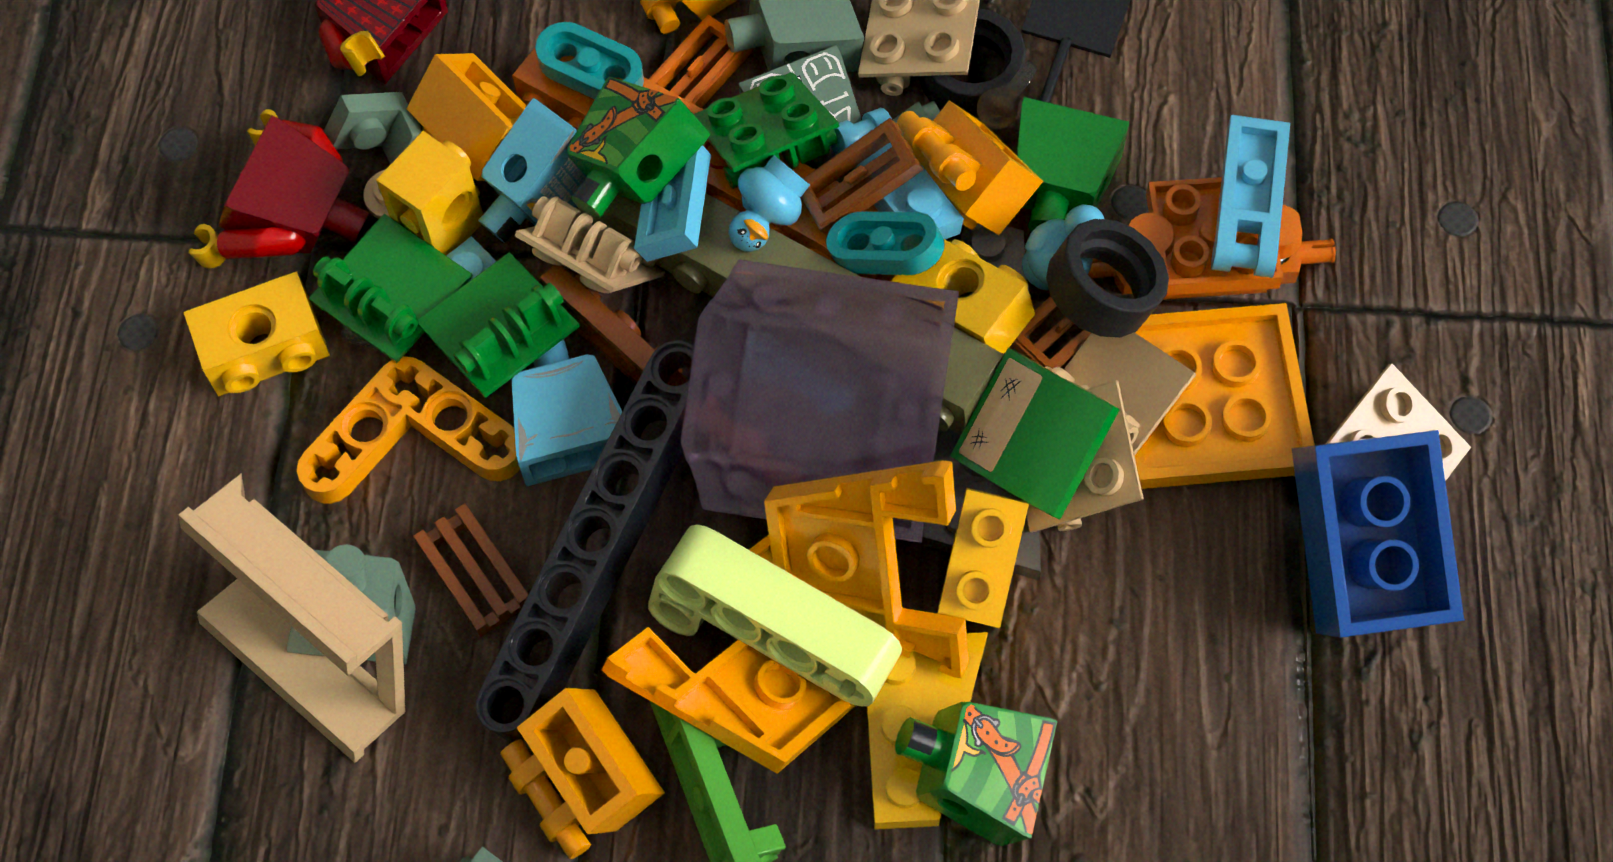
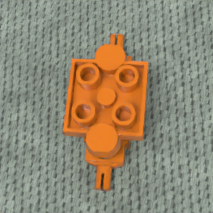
(1183, 230)

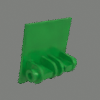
(768, 121)
(386, 286)
(498, 324)

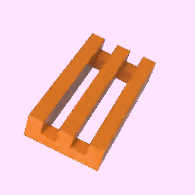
(687, 50)

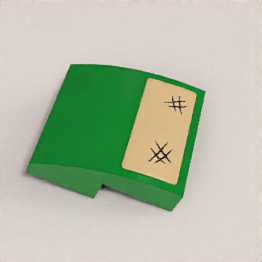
(1034, 433)

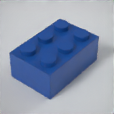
(1377, 534)

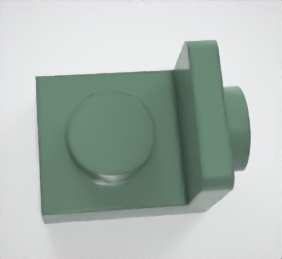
(372, 122)

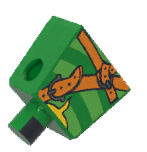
(631, 145)
(981, 767)

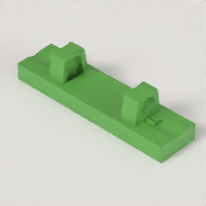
(712, 795)

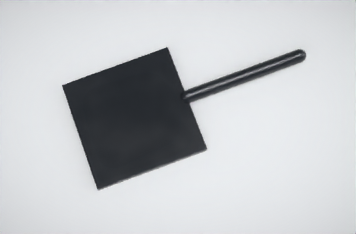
(1075, 24)

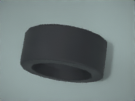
(995, 33)
(1128, 254)

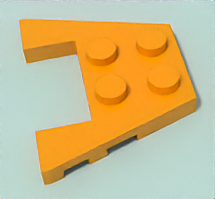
(843, 544)
(735, 697)

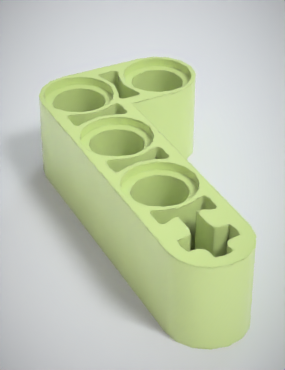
(772, 613)

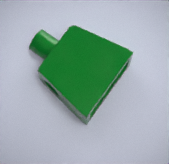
(1071, 154)

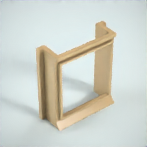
(291, 585)

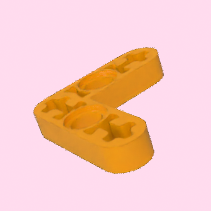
(398, 414)

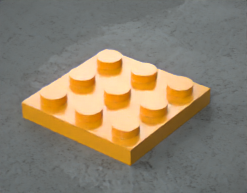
(1239, 407)

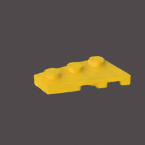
(918, 692)

